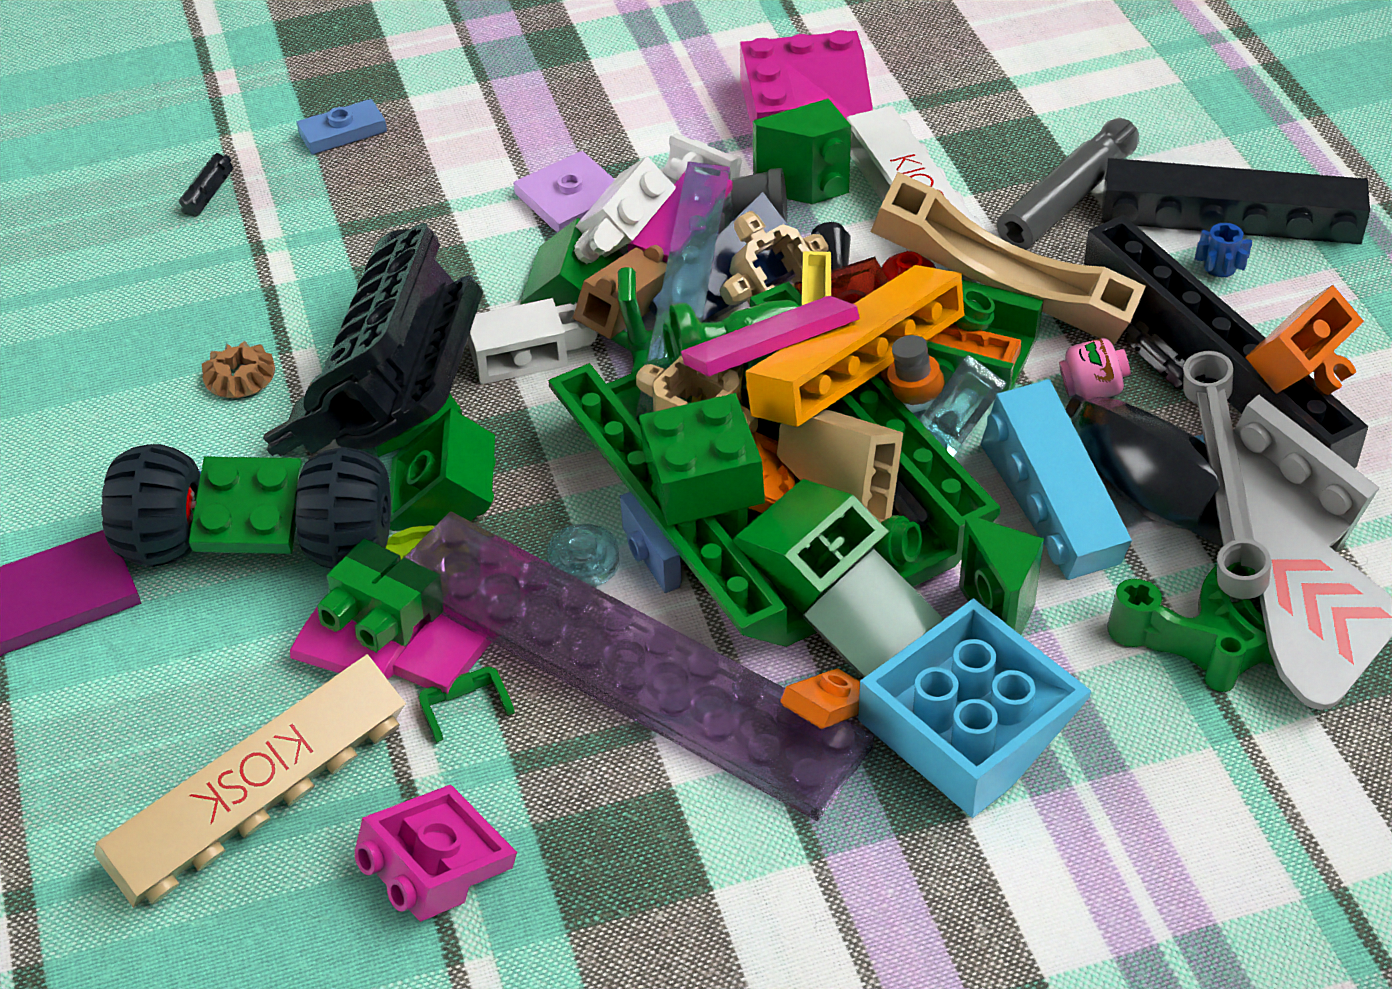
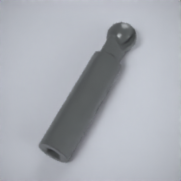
(1066, 184)

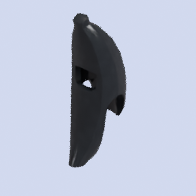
(1150, 463)

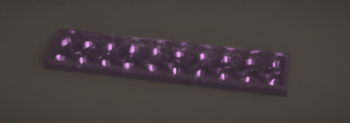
(640, 667)

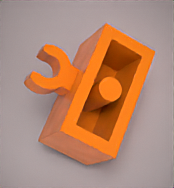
(1307, 344)

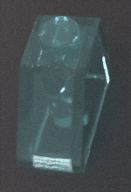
(962, 404)

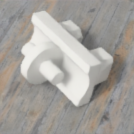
(688, 150)

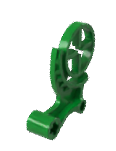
(1220, 640)

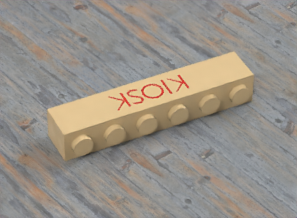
(248, 781)

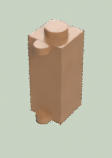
(598, 298)

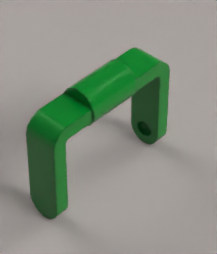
(463, 685)

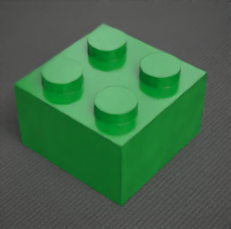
(702, 459)

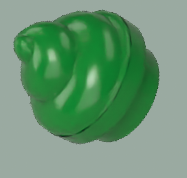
(977, 311)
(901, 542)

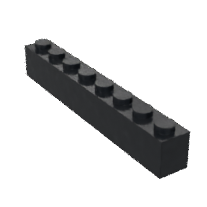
(1199, 321)

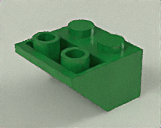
(810, 540)

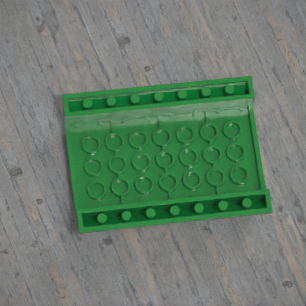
(730, 577)

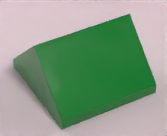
(559, 272)
(1001, 570)

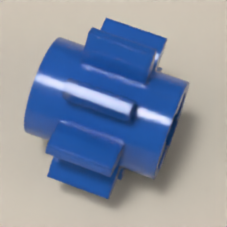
(1223, 250)

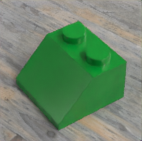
(809, 146)
(443, 472)

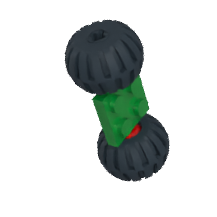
(164, 509)

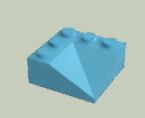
(970, 705)

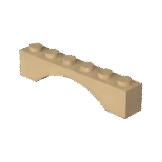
(1074, 293)

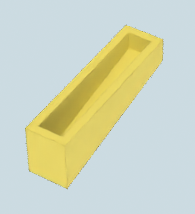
(816, 276)

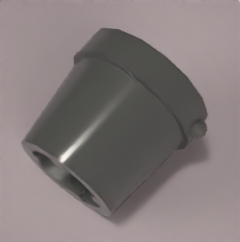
(749, 187)

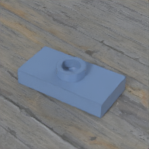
(341, 126)
(650, 544)

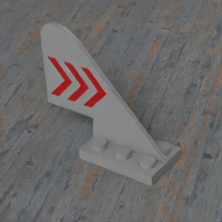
(1302, 504)

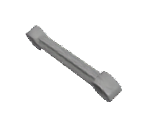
(1223, 458)

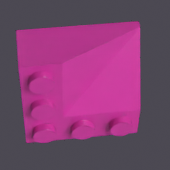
(804, 70)

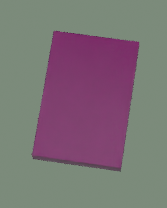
(62, 590)

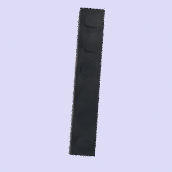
(1252, 199)

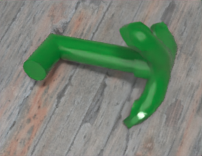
(636, 338)

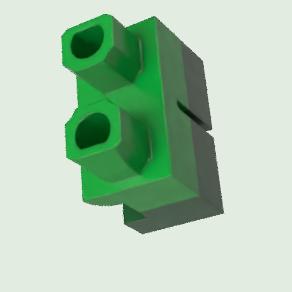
(380, 595)

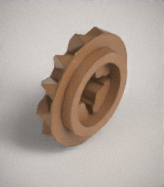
(247, 380)

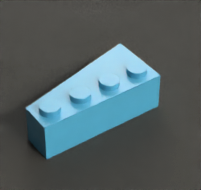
(1054, 480)

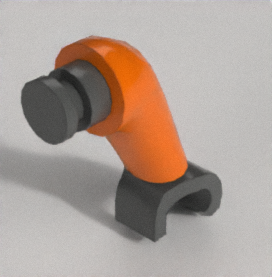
(913, 374)

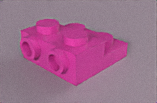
(431, 851)

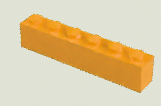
(826, 367)

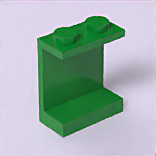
(1014, 317)

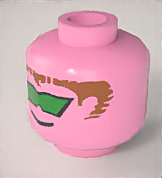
(1094, 369)

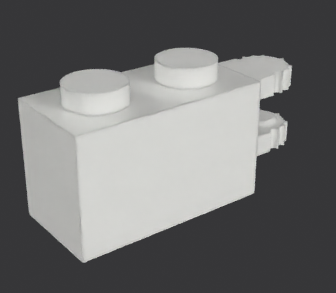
(622, 210)
(525, 339)

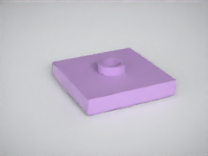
(564, 189)

